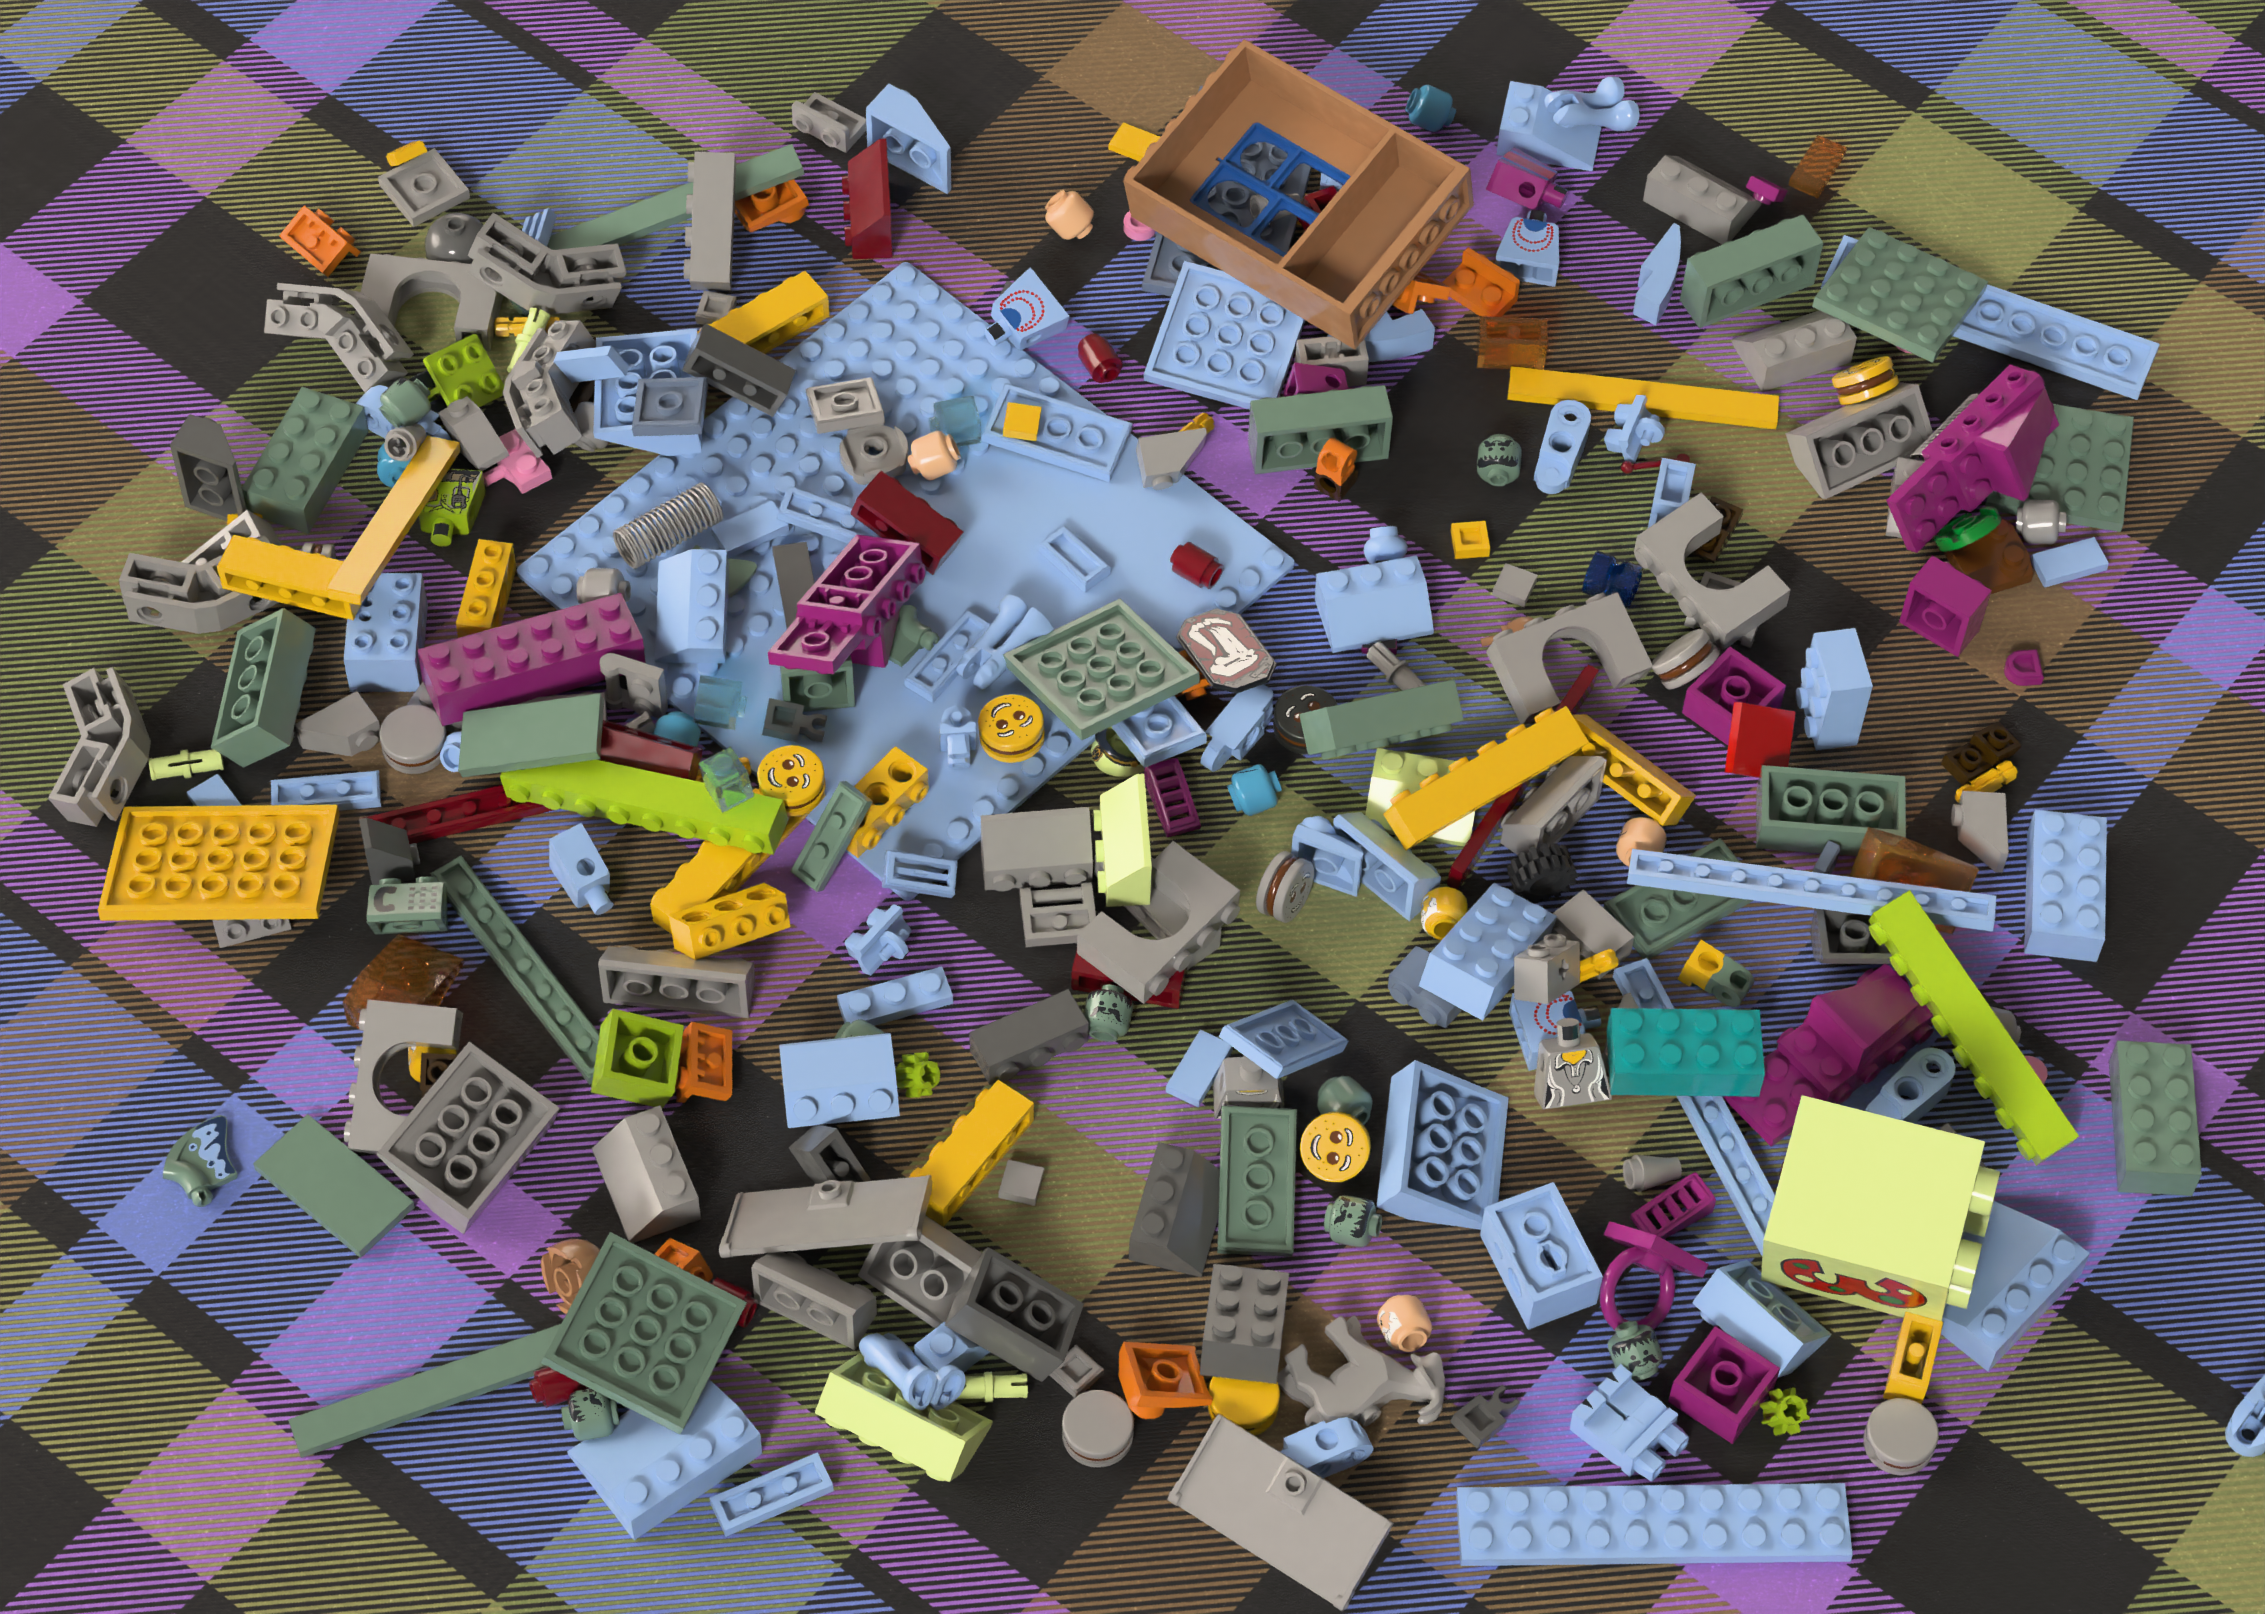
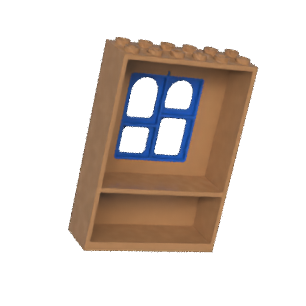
(1364, 244)

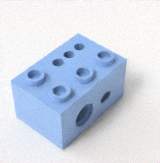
(386, 636)
(1541, 1255)

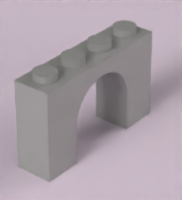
(395, 279)
(1721, 613)
(1599, 624)
(1146, 964)
(387, 1030)

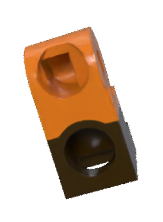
(1337, 465)

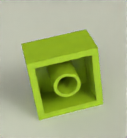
(637, 1058)

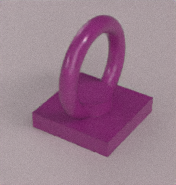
(1652, 1255)

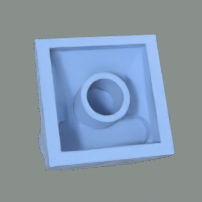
(1334, 858)

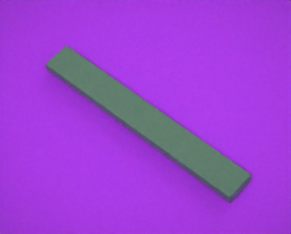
(670, 206)
(521, 965)
(421, 1393)

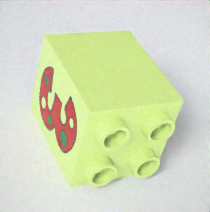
(1878, 1211)

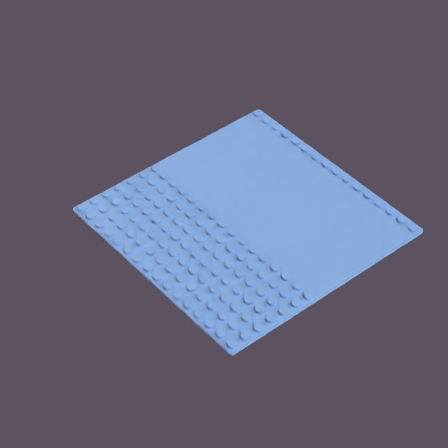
(918, 352)

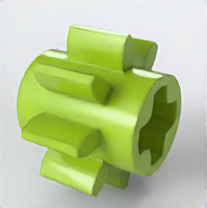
(917, 1075)
(1774, 1411)

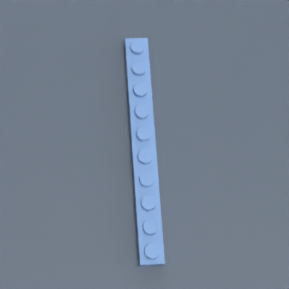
(1805, 888)
(1711, 1119)

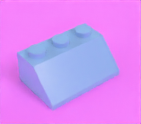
(1374, 603)
(692, 607)
(1386, 866)
(839, 1080)
(1760, 1316)

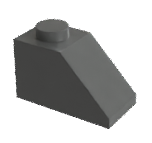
(388, 851)
(827, 1156)

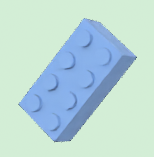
(2065, 885)
(1476, 958)

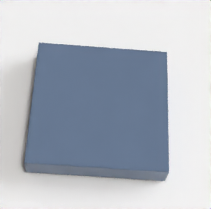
(670, 406)

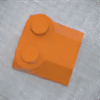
(779, 203)
(1161, 1378)

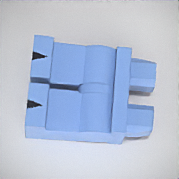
(1628, 1425)

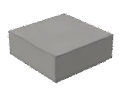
(714, 306)
(1514, 585)
(1021, 1182)
(1077, 1372)

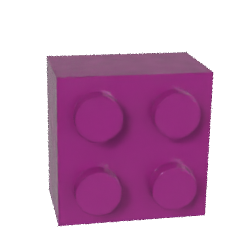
(1945, 606)
(1728, 681)
(1723, 1384)

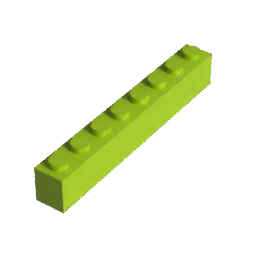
(651, 802)
(1972, 1028)

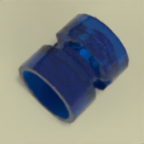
(1609, 577)

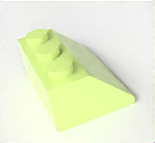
(1401, 771)
(1124, 844)

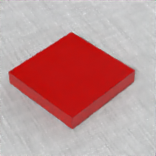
(1758, 738)

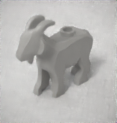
(1364, 1382)

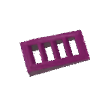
(1166, 776)
(1680, 1191)

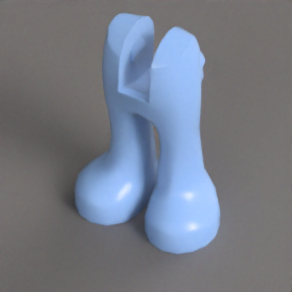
(1596, 108)
(982, 654)
(914, 1379)

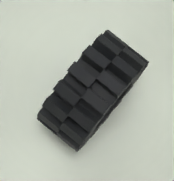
(1542, 872)

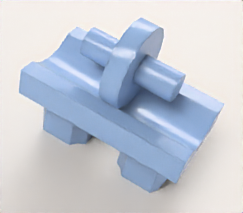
(1638, 429)
(957, 736)
(884, 939)

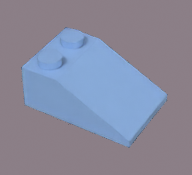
(1532, 130)
(910, 136)

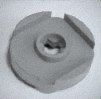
(865, 467)

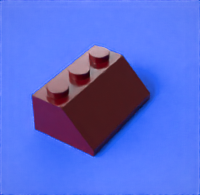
(868, 203)

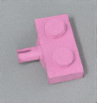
(520, 466)

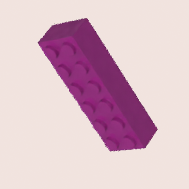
(528, 658)

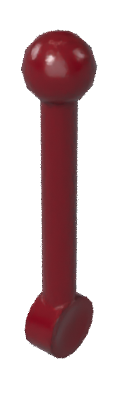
(1627, 466)

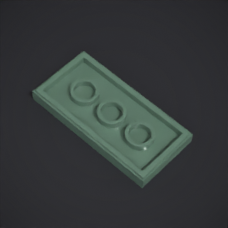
(531, 735)
(1666, 916)
(1257, 1181)
(334, 1185)

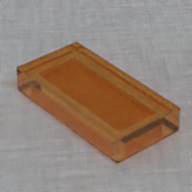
(1817, 166)

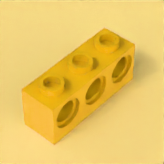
(487, 588)
(883, 786)
(729, 921)

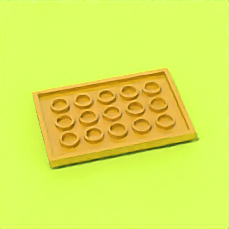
(219, 862)

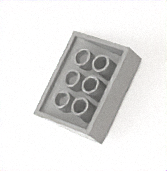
(467, 1136)

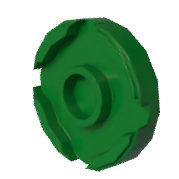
(1967, 529)

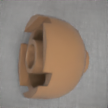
(567, 1267)

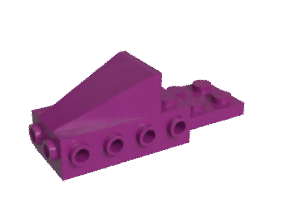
(1982, 450)
(852, 607)
(1836, 1049)

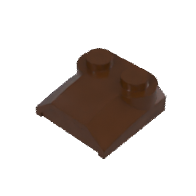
(1995, 560)

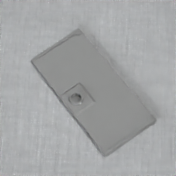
(827, 1216)
(1281, 1511)

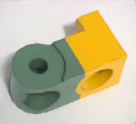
(1717, 974)

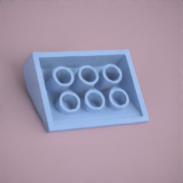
(648, 357)
(1441, 1148)
(2016, 1281)
(654, 1472)

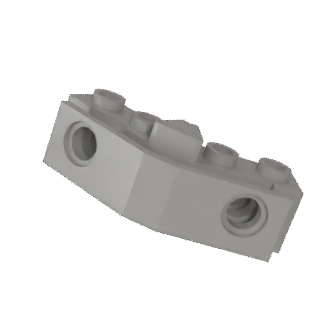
(546, 277)
(365, 346)
(540, 392)
(191, 598)
(108, 754)

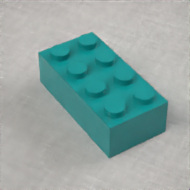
(1685, 1052)

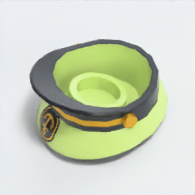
(1113, 755)

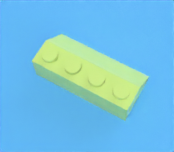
(875, 1410)

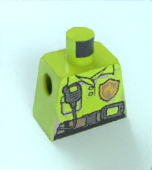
(453, 506)

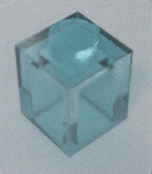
(957, 418)
(719, 702)
(726, 779)

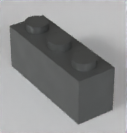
(739, 370)
(1029, 1037)

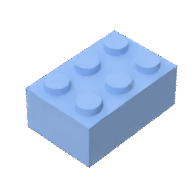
(1834, 689)

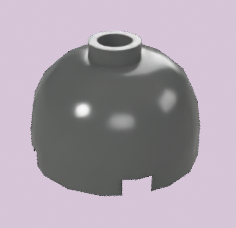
(452, 238)

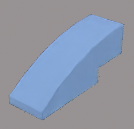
(1658, 277)
(1399, 337)
(1672, 488)

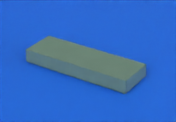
(831, 836)

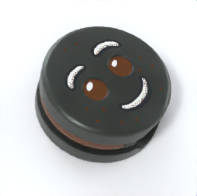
(1286, 719)

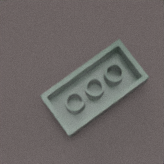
(1751, 271)
(1293, 429)
(305, 459)
(263, 688)
(1382, 720)
(1810, 806)
(2154, 1118)

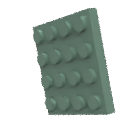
(1900, 294)
(2081, 469)
(1101, 669)
(644, 1333)

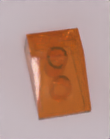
(1903, 861)
(403, 974)

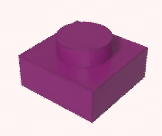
(1765, 190)

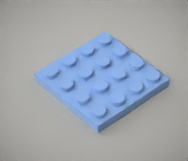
(1223, 339)

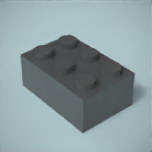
(1244, 1323)

